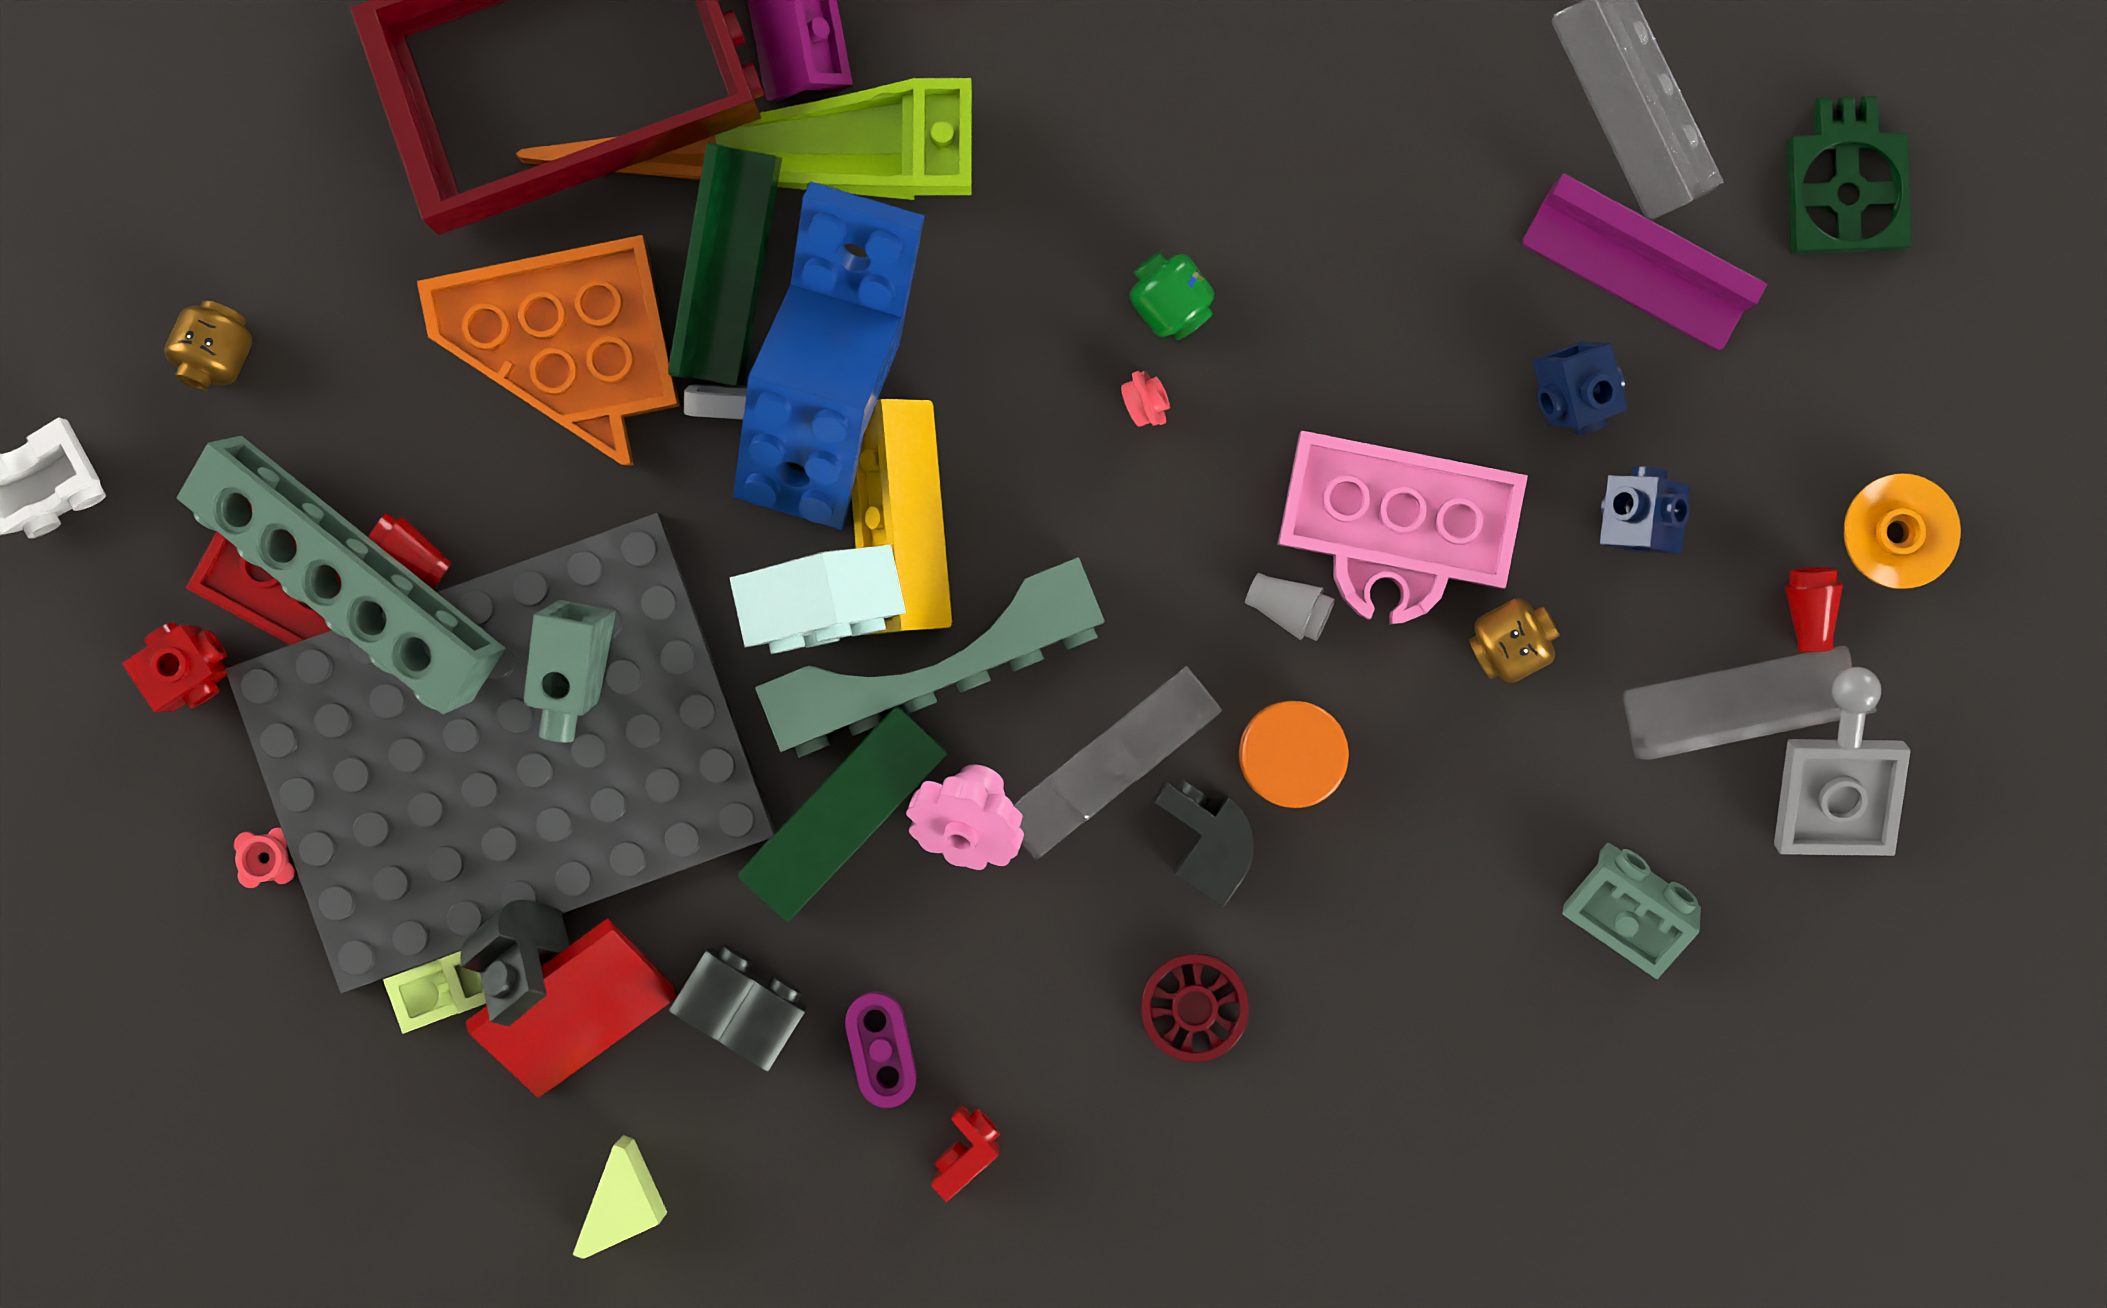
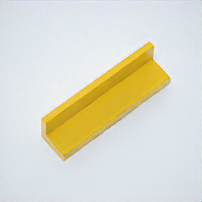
(901, 506)

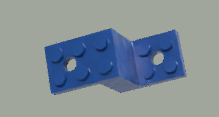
(826, 355)

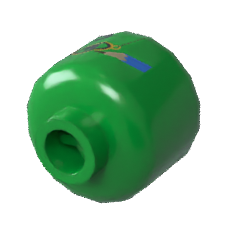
(1171, 295)

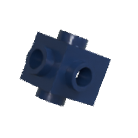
(1580, 386)
(1644, 512)

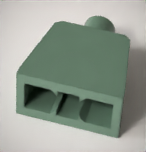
(570, 642)

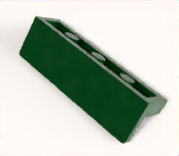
(724, 264)
(842, 814)

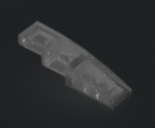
(1114, 761)

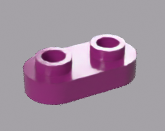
(880, 1048)

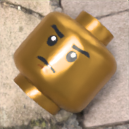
(208, 345)
(1514, 640)

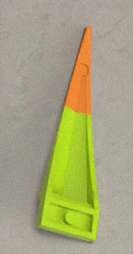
(867, 142)

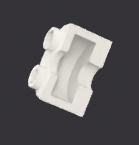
(45, 481)

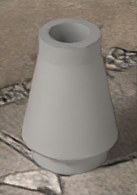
(1292, 605)

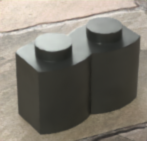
(739, 1007)

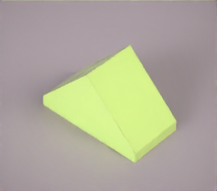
(623, 1201)

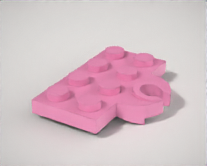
(1400, 520)

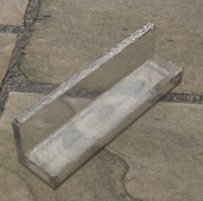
(1637, 104)
(1735, 703)

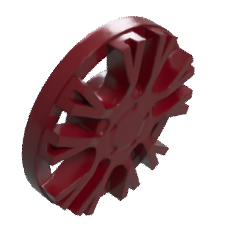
(1194, 1007)

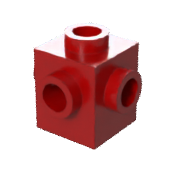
(178, 667)

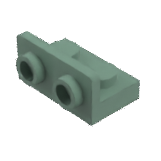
(1635, 910)

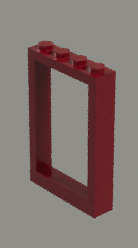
(384, 34)

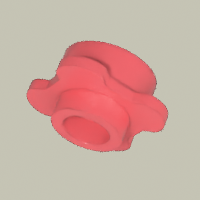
(1145, 399)
(248, 861)

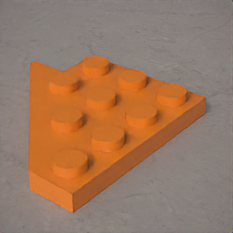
(565, 334)

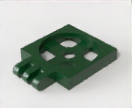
(1845, 139)

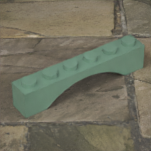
(817, 701)

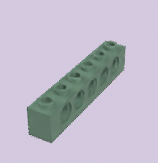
(282, 507)

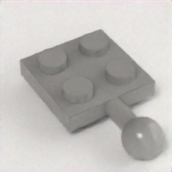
(1845, 790)

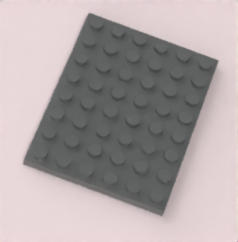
(437, 821)

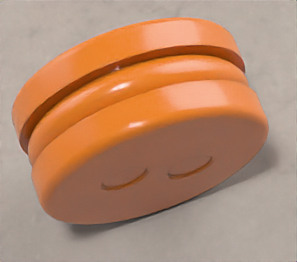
(1293, 754)

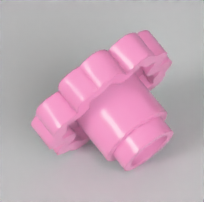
(967, 819)

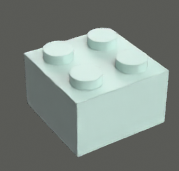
(818, 598)

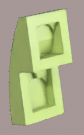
(434, 992)

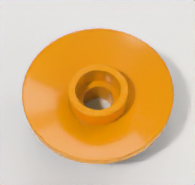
(1928, 526)

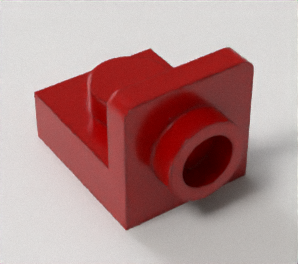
(961, 1163)

